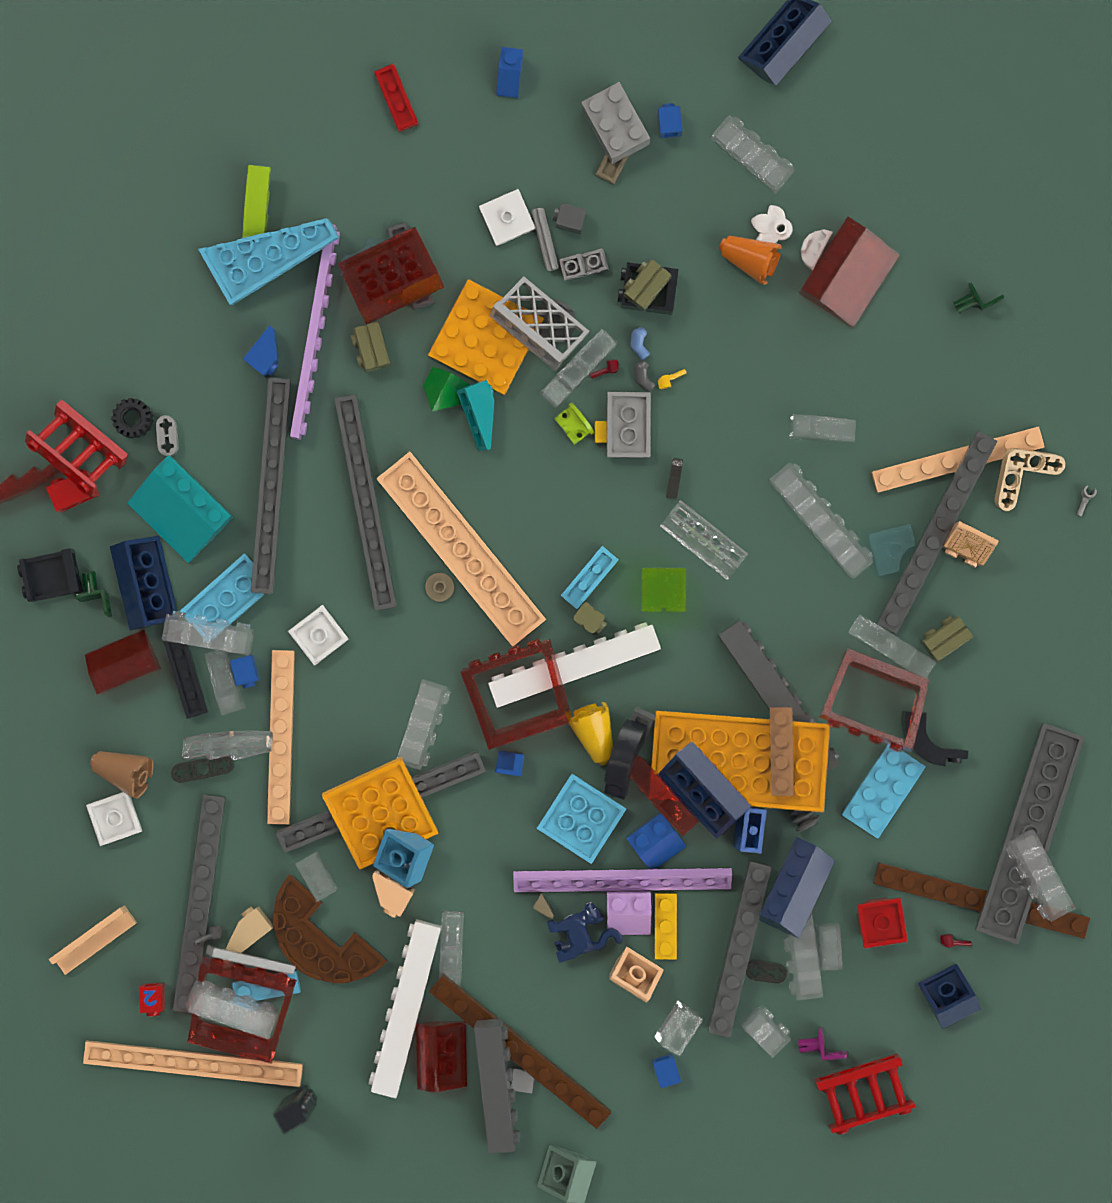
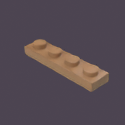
(782, 751)

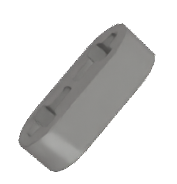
(161, 435)

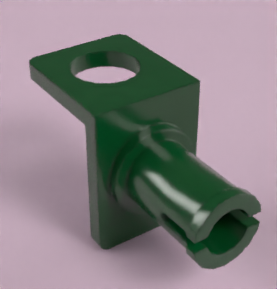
(973, 299)
(92, 592)

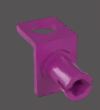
(818, 1044)

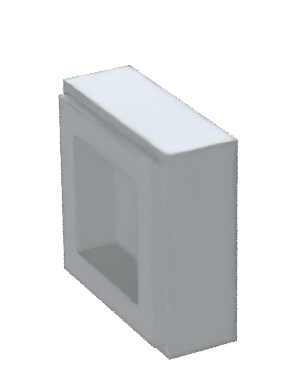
(522, 1081)

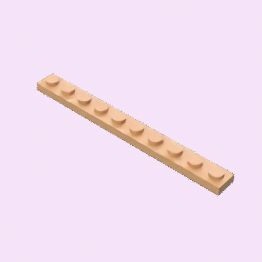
(192, 1063)

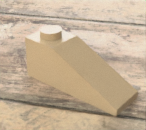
(249, 930)

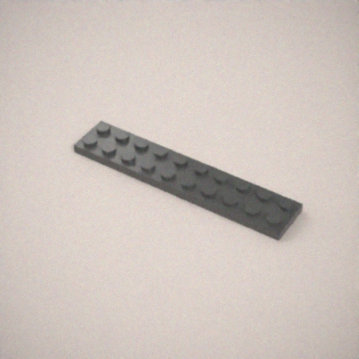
(1037, 810)

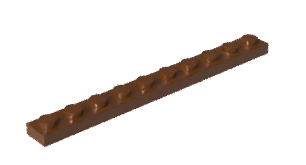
(968, 897)
(524, 1054)

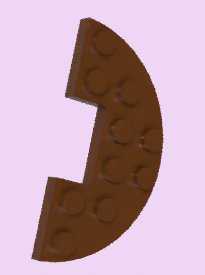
(310, 947)

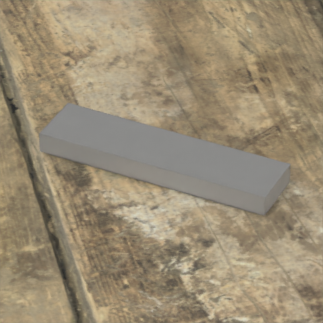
(250, 960)

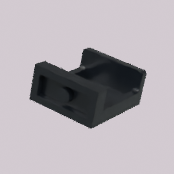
(50, 576)

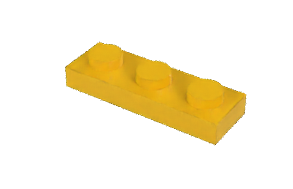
(665, 925)

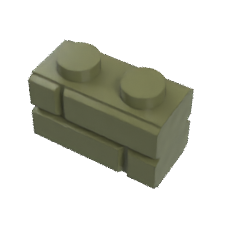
(646, 285)
(371, 347)
(591, 620)
(946, 638)

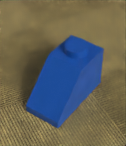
(509, 72)
(264, 353)

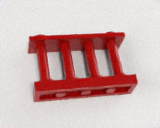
(80, 429)
(848, 1078)

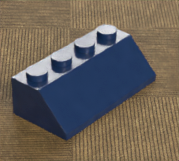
(785, 39)
(143, 581)
(704, 789)
(797, 888)

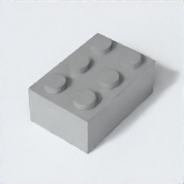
(615, 123)

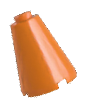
(751, 256)

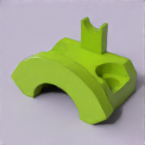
(574, 423)

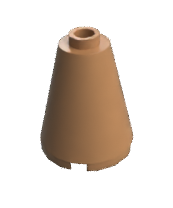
(123, 771)

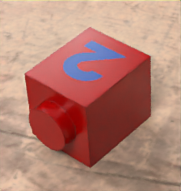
(152, 998)

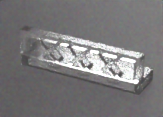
(702, 542)

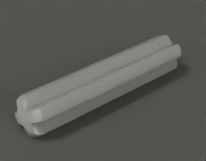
(544, 239)

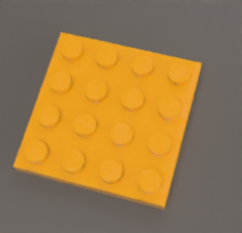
(477, 343)
(375, 803)

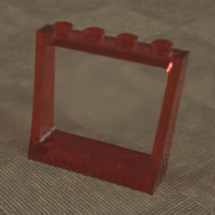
(890, 673)
(528, 727)
(234, 1040)

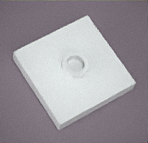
(507, 217)
(318, 635)
(114, 818)

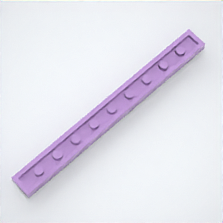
(313, 341)
(622, 880)

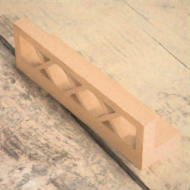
(94, 940)

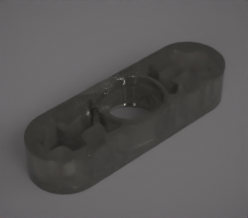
(188, 777)

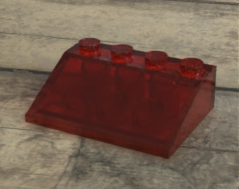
(849, 272)
(390, 275)

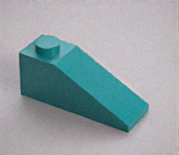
(479, 409)

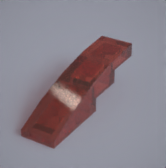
(15, 486)
(662, 796)

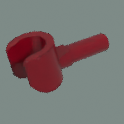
(612, 367)
(947, 941)

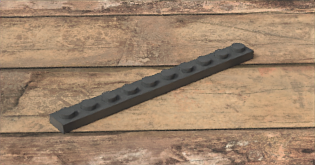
(270, 486)
(365, 502)
(936, 532)
(426, 783)
(199, 896)

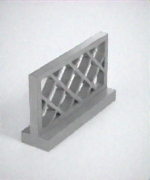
(524, 332)

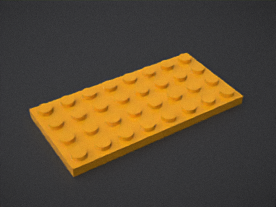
(743, 755)

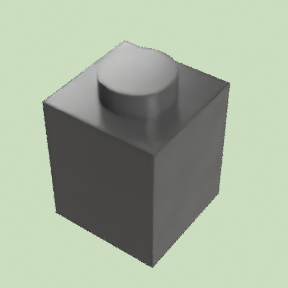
(569, 218)

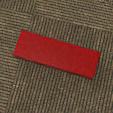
(396, 97)

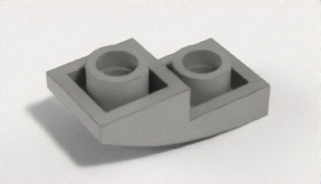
(583, 264)

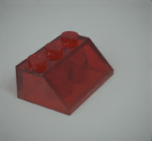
(121, 662)
(441, 1055)

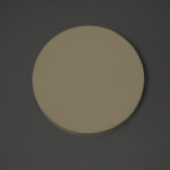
(439, 587)

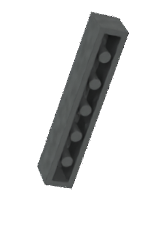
(495, 1085)

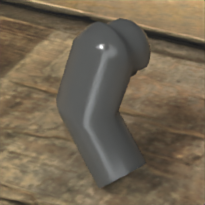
(640, 376)

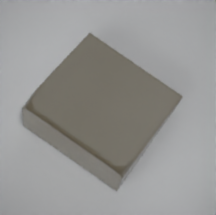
(542, 906)

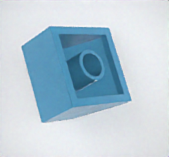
(403, 856)

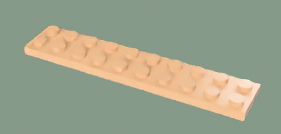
(461, 549)

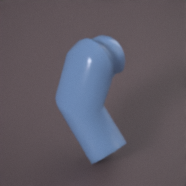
(636, 343)

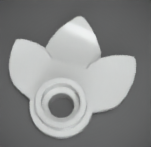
(769, 223)

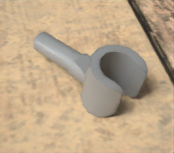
(1086, 498)

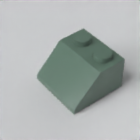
(566, 1174)

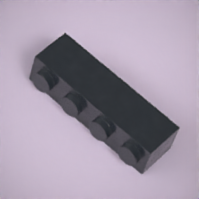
(295, 1109)

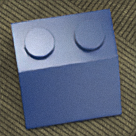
(655, 841)

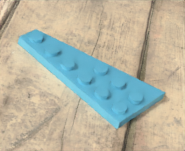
(256, 260)

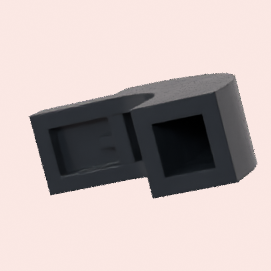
(925, 748)
(623, 758)

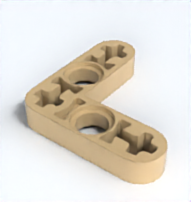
(1017, 467)

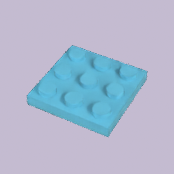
(581, 818)

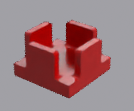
(881, 922)

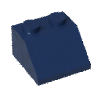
(949, 996)

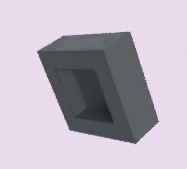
(644, 717)

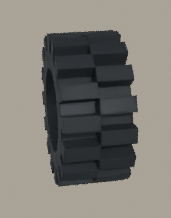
(122, 409)

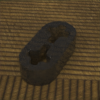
(674, 478)
(765, 977)

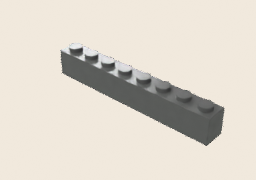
(763, 677)
(739, 948)

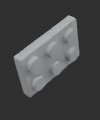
(628, 424)

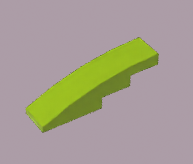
(256, 201)

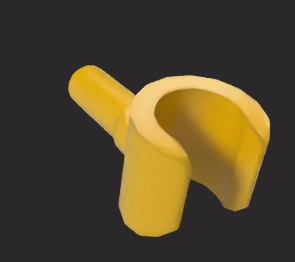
(664, 381)

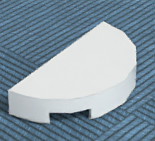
(813, 247)

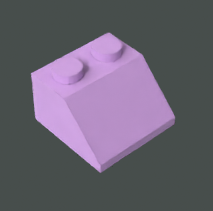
(629, 912)

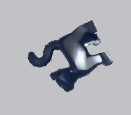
(578, 936)

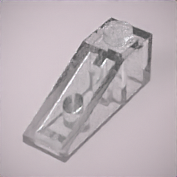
(822, 428)
(223, 682)

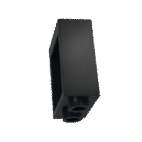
(670, 294)

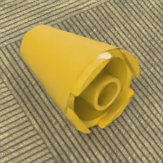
(594, 731)

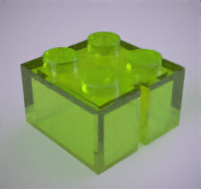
(663, 589)

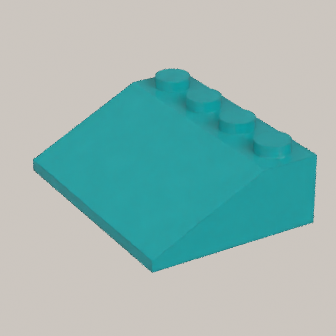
(179, 509)

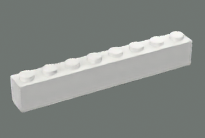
(575, 665)
(406, 1008)

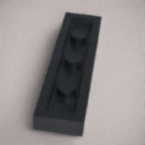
(186, 679)

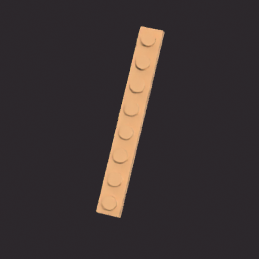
(948, 461)
(282, 728)

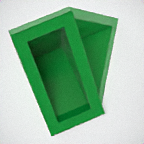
(441, 389)

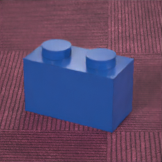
(750, 830)

